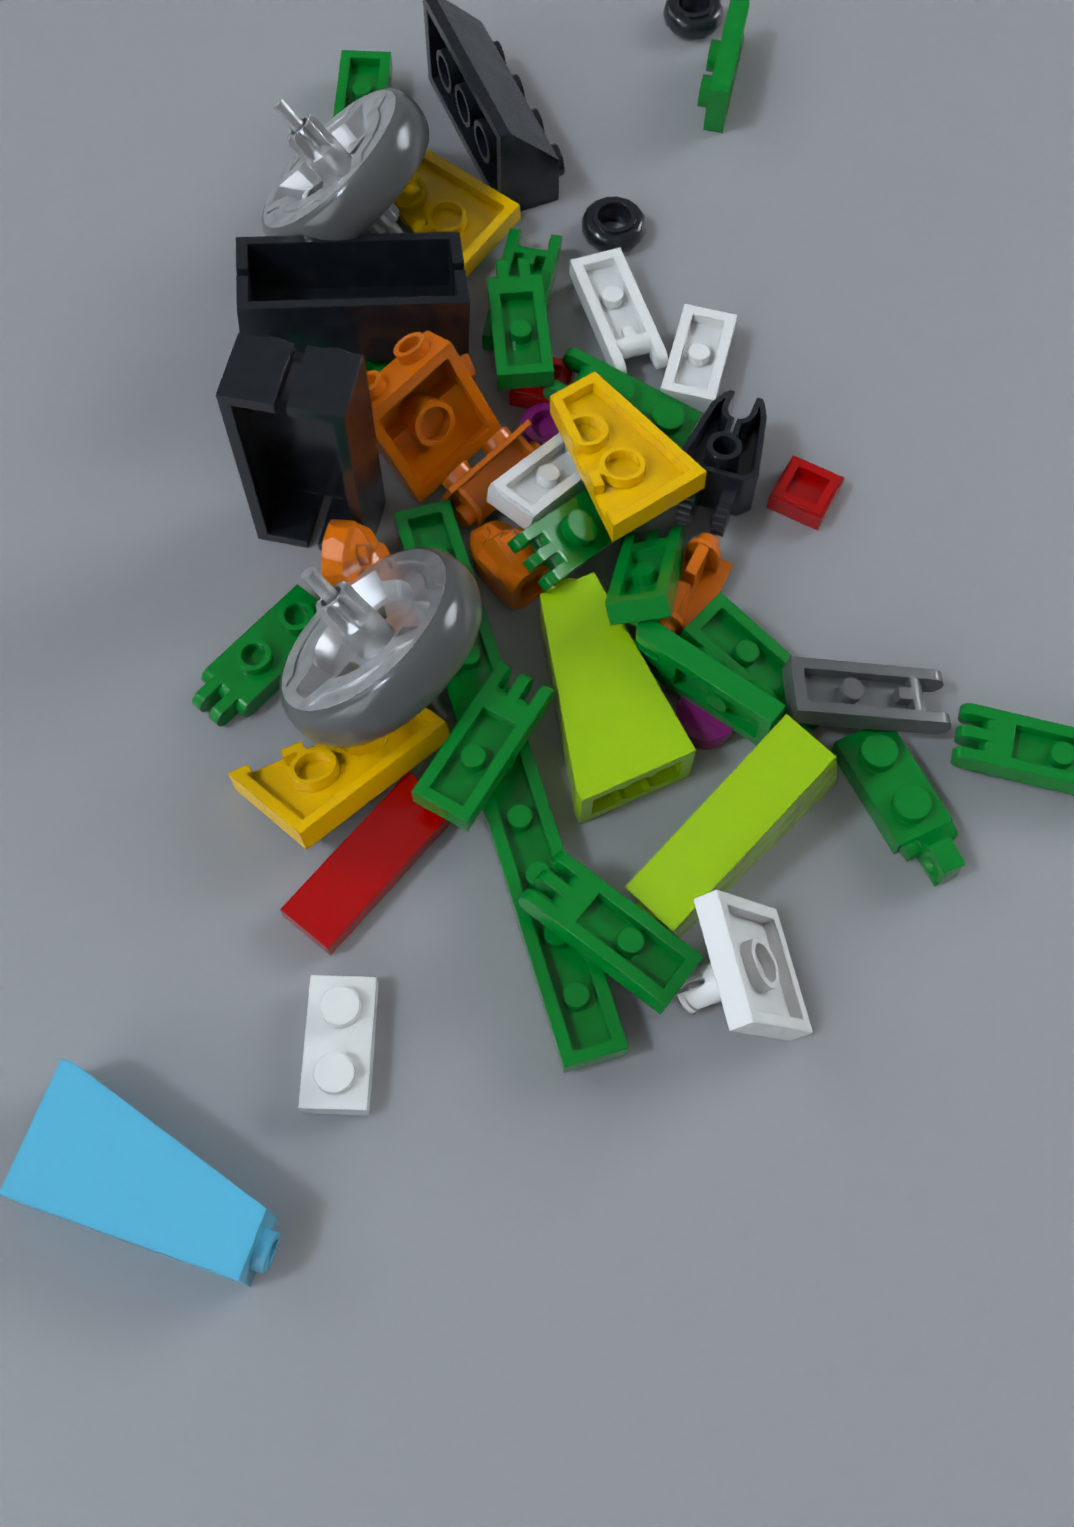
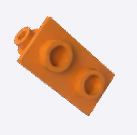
(469, 485)
(699, 581)

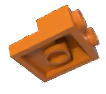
(427, 412)

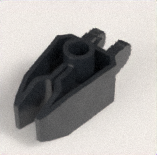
(728, 458)

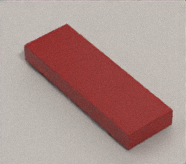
(364, 867)

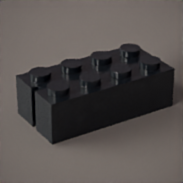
(353, 291)
(299, 434)

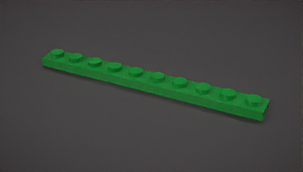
(525, 840)

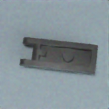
(862, 695)

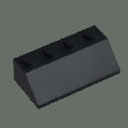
(489, 107)

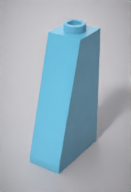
(128, 1179)

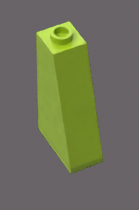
(608, 707)
(736, 824)

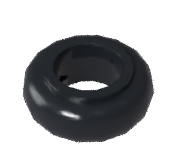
(693, 25)
(613, 210)

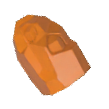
(349, 550)
(503, 569)

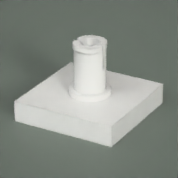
(746, 969)

